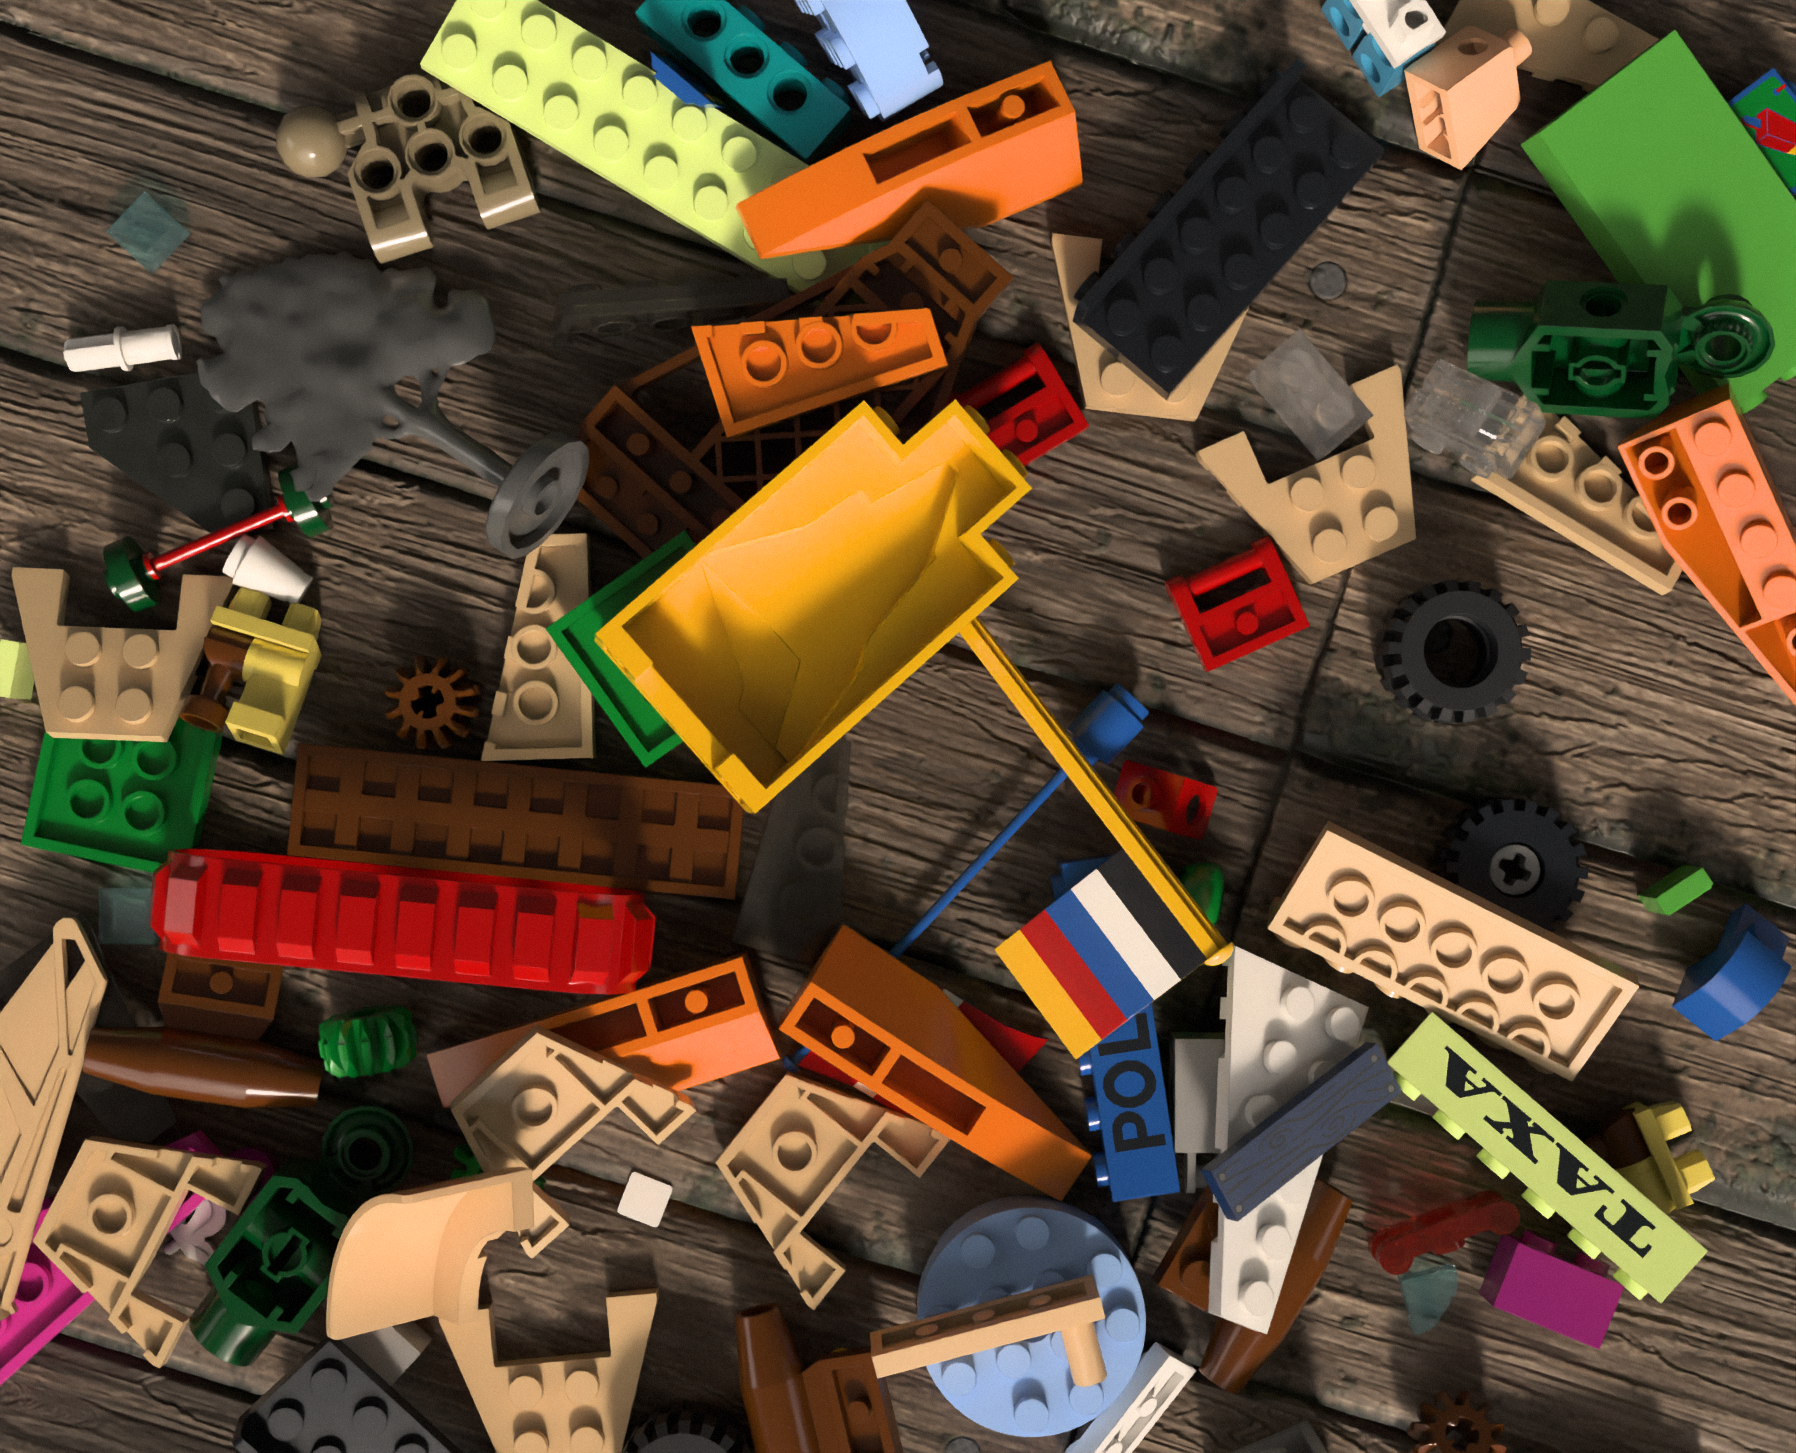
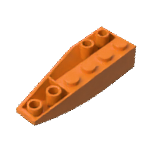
(967, 157)
(1722, 521)
(668, 1029)
(929, 1060)

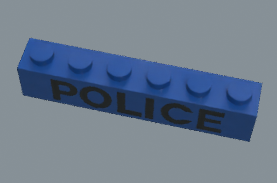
(1127, 1091)

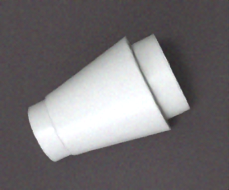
(265, 569)

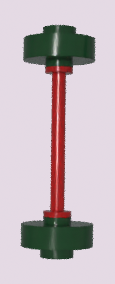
(136, 574)

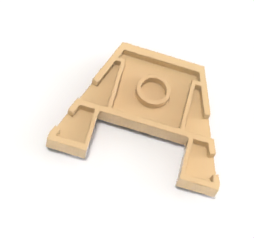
(1105, 380)
(1338, 507)
(113, 678)
(545, 1101)
(798, 1154)
(116, 1217)
(557, 1400)

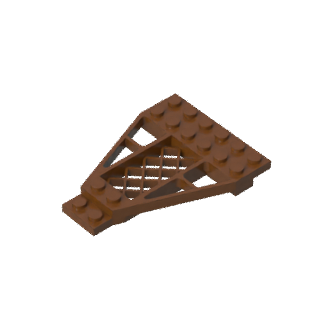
(657, 486)

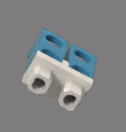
(1389, 36)

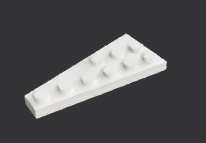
(1277, 1043)

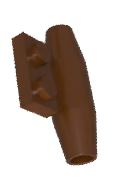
(209, 1040)
(1235, 1350)
(818, 1409)

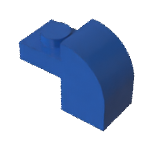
(1737, 977)

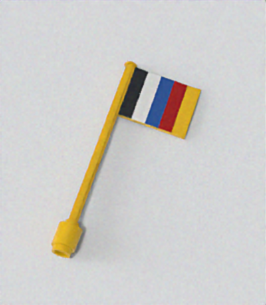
(1118, 931)

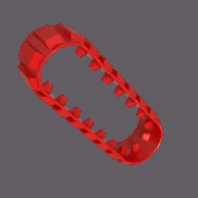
(401, 921)

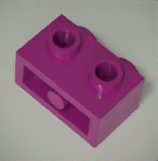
(1552, 1289)

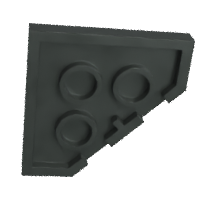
(183, 448)

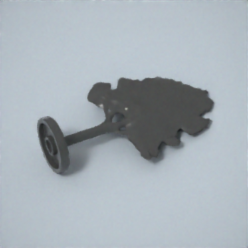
(324, 354)

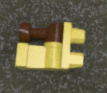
(267, 656)
(1637, 1149)

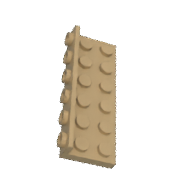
(1451, 952)

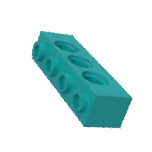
(802, 132)

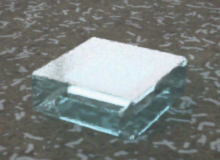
(148, 232)
(125, 916)

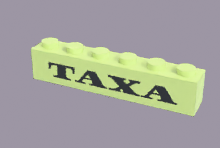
(1547, 1158)

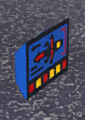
(686, 84)

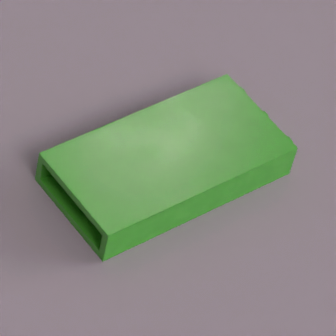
(1678, 197)

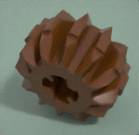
(417, 691)
(1446, 1416)

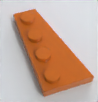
(805, 364)

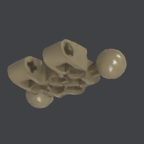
(395, 217)

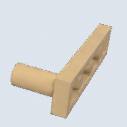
(1058, 1307)

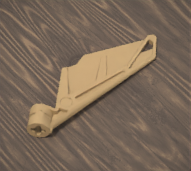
(40, 1067)

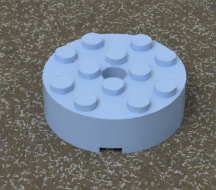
(879, 49)
(1017, 1248)

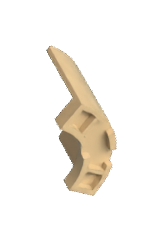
(423, 1251)

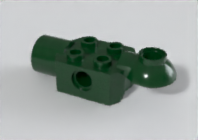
(1612, 345)
(281, 1251)

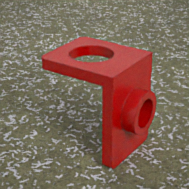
(1163, 799)

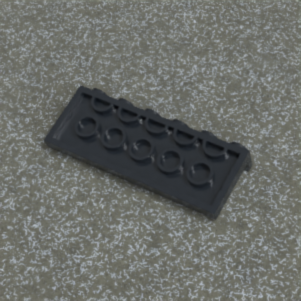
(1225, 231)
(335, 1406)

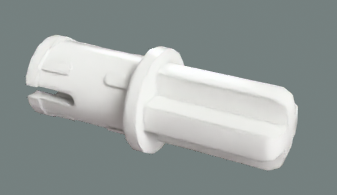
(123, 348)

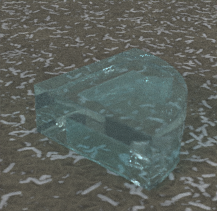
(1428, 1295)

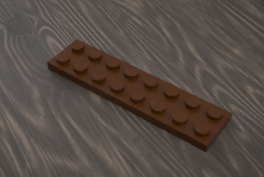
(515, 821)

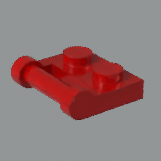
(1036, 422)
(1242, 622)

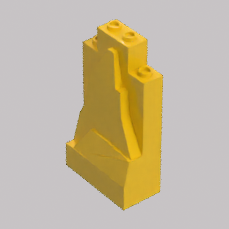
(821, 594)

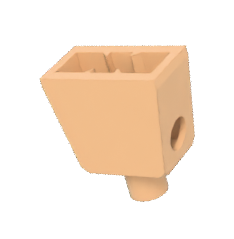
(1465, 91)

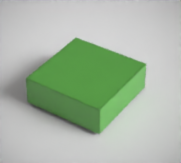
(1675, 890)

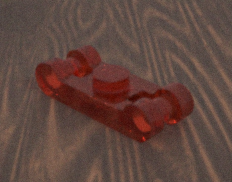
(1442, 1230)

